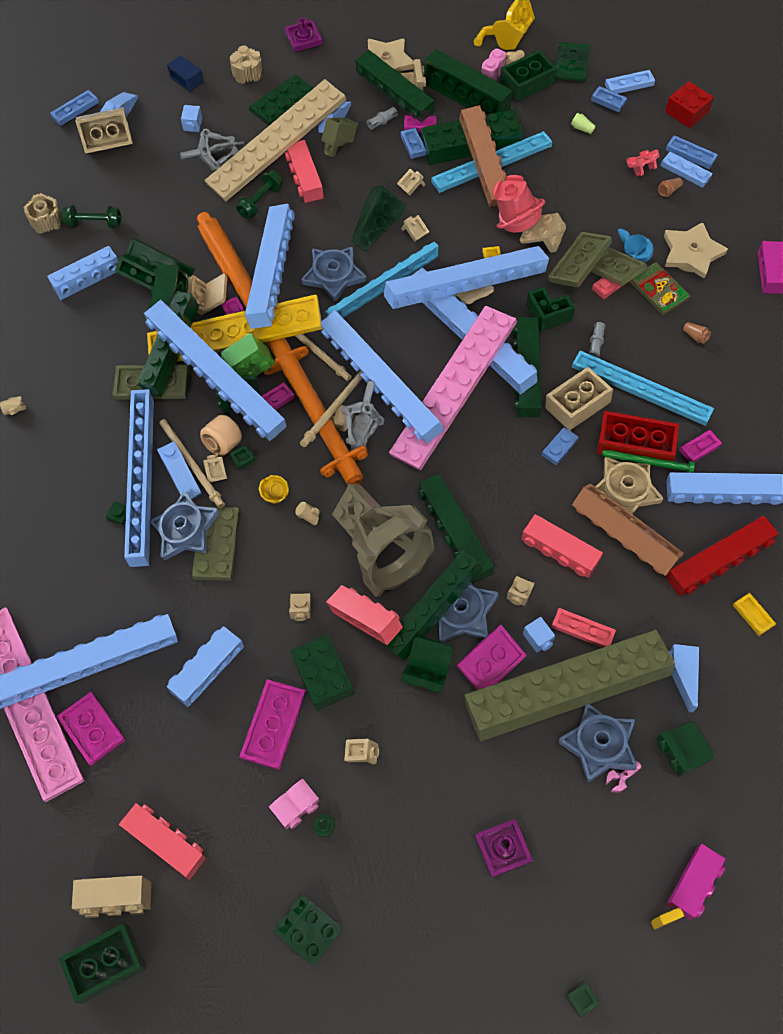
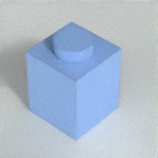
(191, 118)
(539, 635)

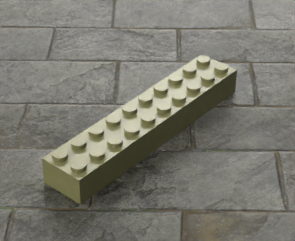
(568, 685)

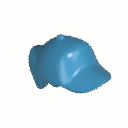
(636, 245)

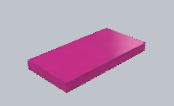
(273, 724)

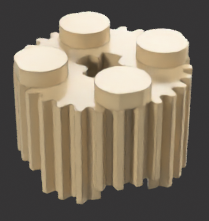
(246, 65)
(43, 213)

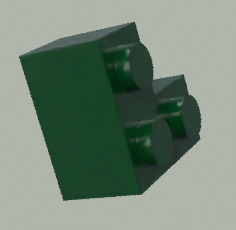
(549, 312)

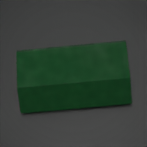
(142, 261)

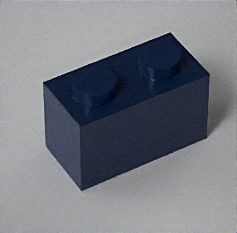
(185, 73)

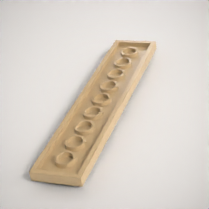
(275, 140)

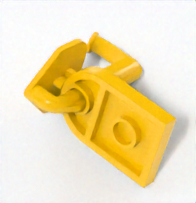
(511, 30)

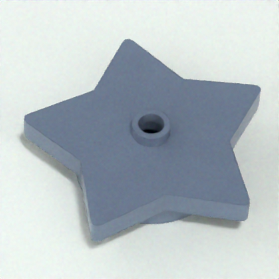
(333, 271)
(184, 527)
(472, 619)
(599, 757)

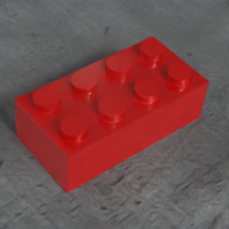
(637, 436)

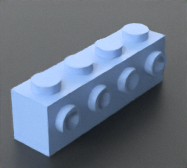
(83, 272)
(205, 666)

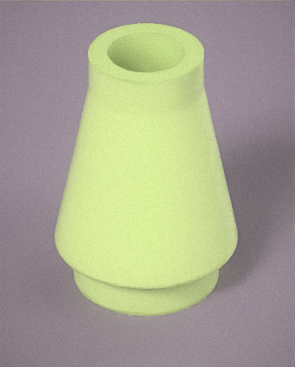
(582, 123)

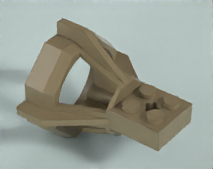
(375, 528)

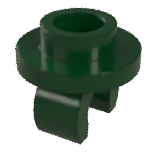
(323, 825)

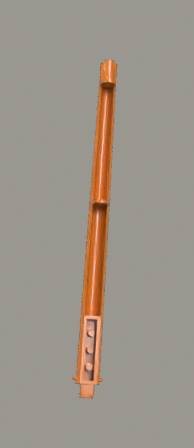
(285, 357)

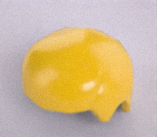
(273, 489)

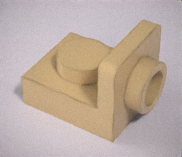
(411, 181)
(415, 227)
(215, 468)
(520, 591)
(300, 607)
(361, 751)

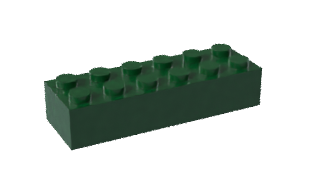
(465, 84)
(448, 142)

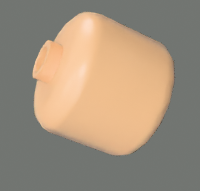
(221, 435)

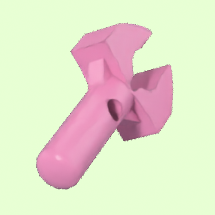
(625, 774)

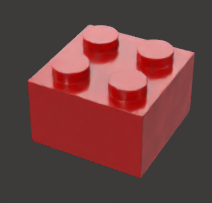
(689, 104)

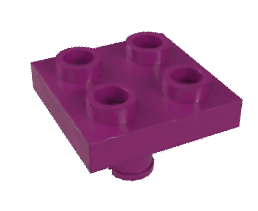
(303, 35)
(503, 848)

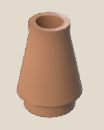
(668, 187)
(698, 333)

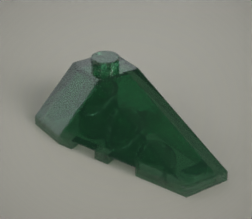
(377, 215)

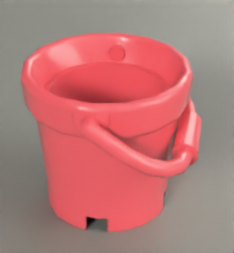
(516, 205)

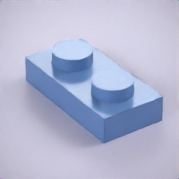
(609, 99)
(413, 143)
(560, 446)

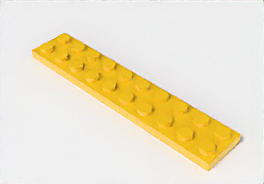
(290, 319)

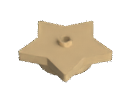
(392, 54)
(692, 250)
(628, 484)

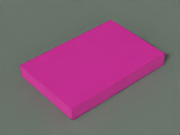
(491, 659)
(91, 728)

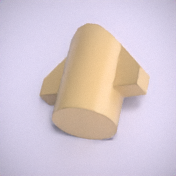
(513, 56)
(12, 405)
(339, 419)
(308, 513)

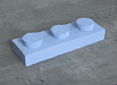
(630, 82)
(686, 169)

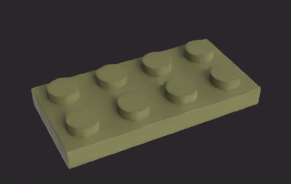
(580, 259)
(128, 376)
(221, 545)

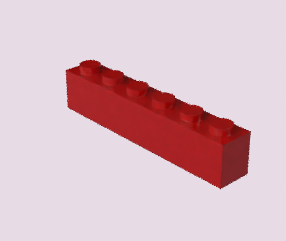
(721, 556)

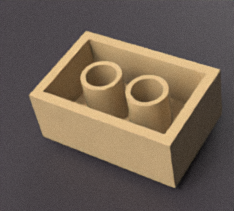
(104, 130)
(578, 398)
(111, 896)

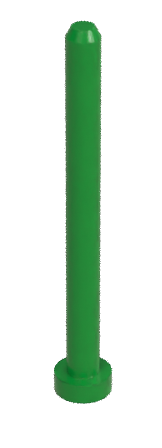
(649, 460)

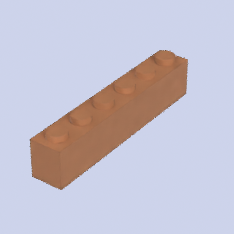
(482, 150)
(627, 529)

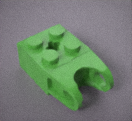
(248, 356)

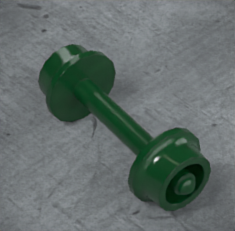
(247, 207)
(70, 216)

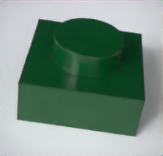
(242, 457)
(117, 513)
(583, 999)

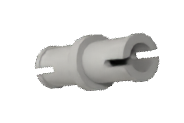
(382, 118)
(597, 339)

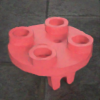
(645, 158)

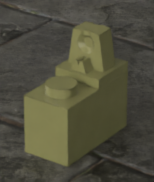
(336, 133)

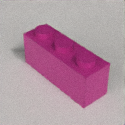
(771, 266)
(697, 882)

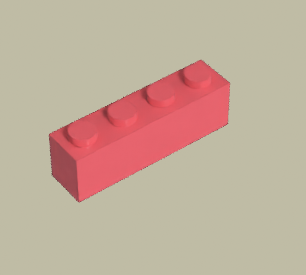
(304, 172)
(561, 546)
(365, 614)
(163, 841)

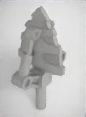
(205, 151)
(359, 428)

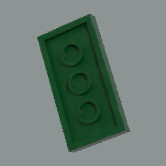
(280, 99)

